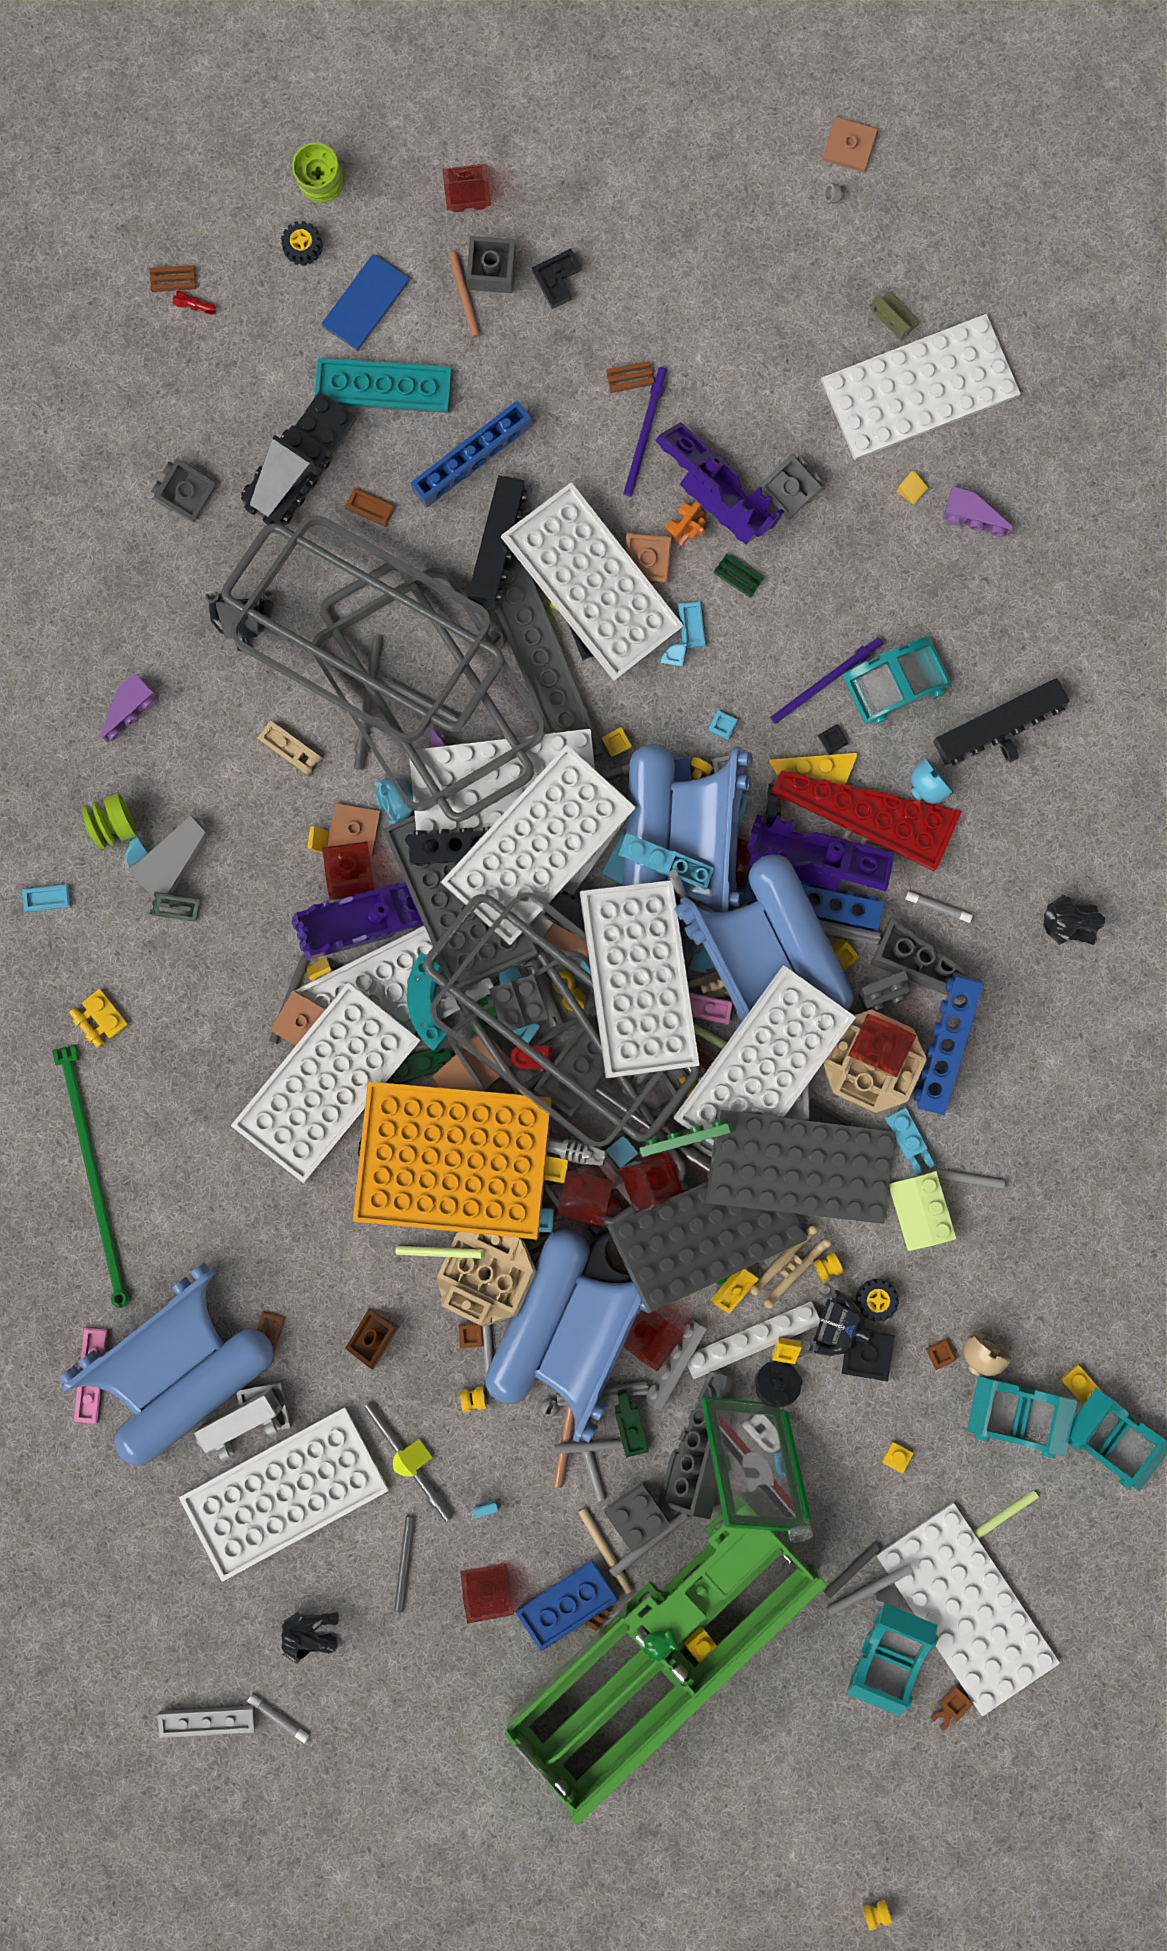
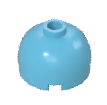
(929, 783)
(390, 800)

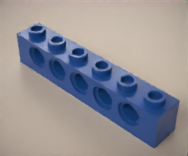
(471, 454)
(868, 920)
(938, 1100)

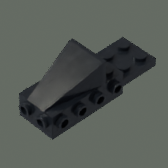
(297, 461)

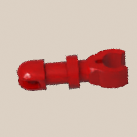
(184, 300)

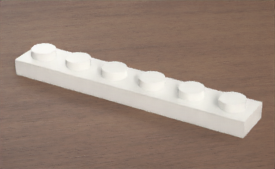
(753, 1340)

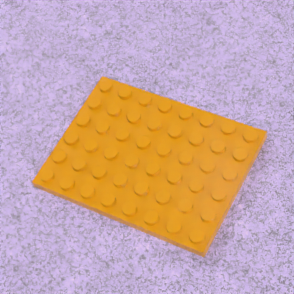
(452, 1160)

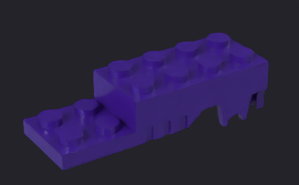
(718, 486)
(820, 857)
(355, 920)

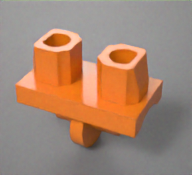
(690, 524)

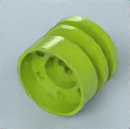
(309, 164)
(111, 820)

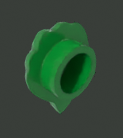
(660, 1644)

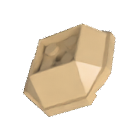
(864, 1084)
(465, 1283)

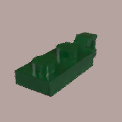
(420, 1065)
(630, 1426)

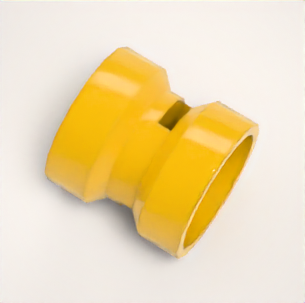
(827, 1267)
(478, 1398)
(877, 1915)

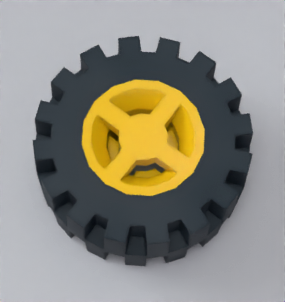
(299, 235)
(885, 1301)

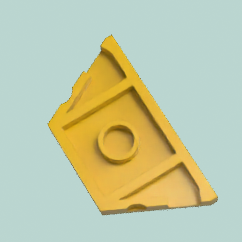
(827, 767)

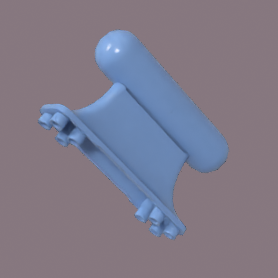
(690, 819)
(762, 937)
(565, 1333)
(172, 1371)

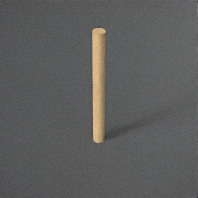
(604, 1549)

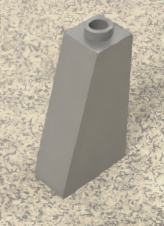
(169, 861)

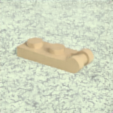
(288, 747)

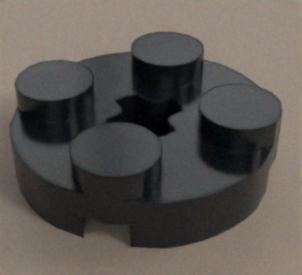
(779, 1371)

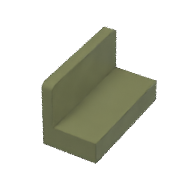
(894, 315)

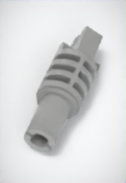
(577, 1152)

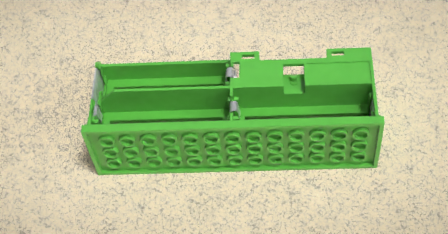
(726, 1569)

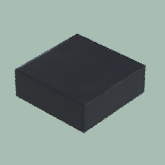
(833, 739)

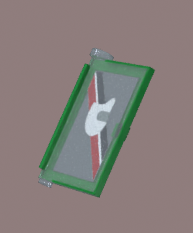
(757, 1467)

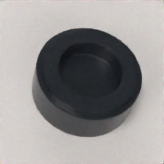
(1009, 750)

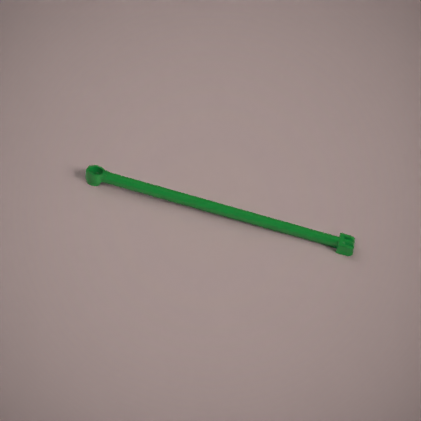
(92, 1172)

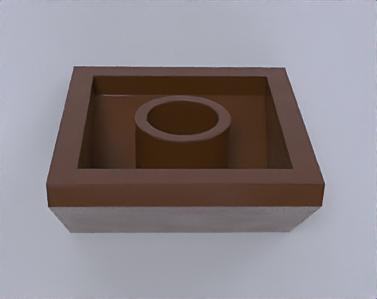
(372, 1338)

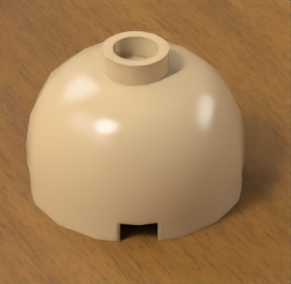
(985, 1356)

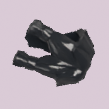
(1064, 920)
(300, 1639)

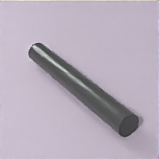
(852, 1570)

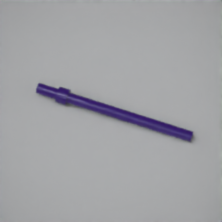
(656, 392)
(860, 655)

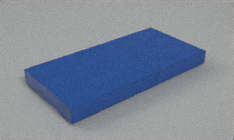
(365, 302)
(567, 1605)

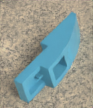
(664, 860)

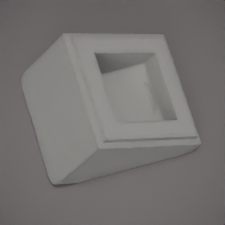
(886, 1595)

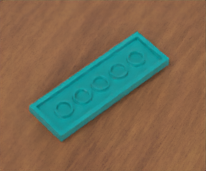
(384, 384)

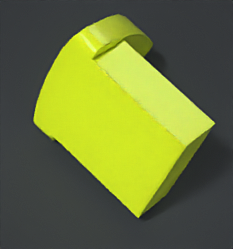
(411, 1459)

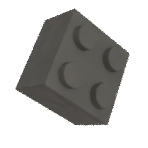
(490, 264)
(637, 1517)

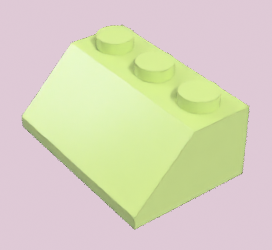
(922, 1211)

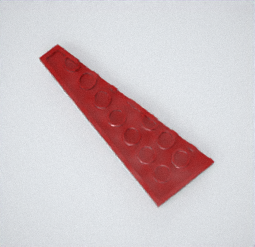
(895, 823)

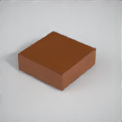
(470, 1335)
(940, 1354)

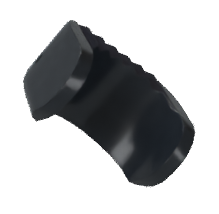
(599, 1265)

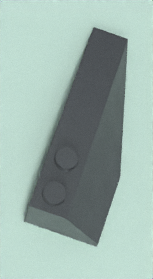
(690, 1475)

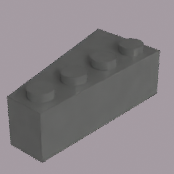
(903, 951)

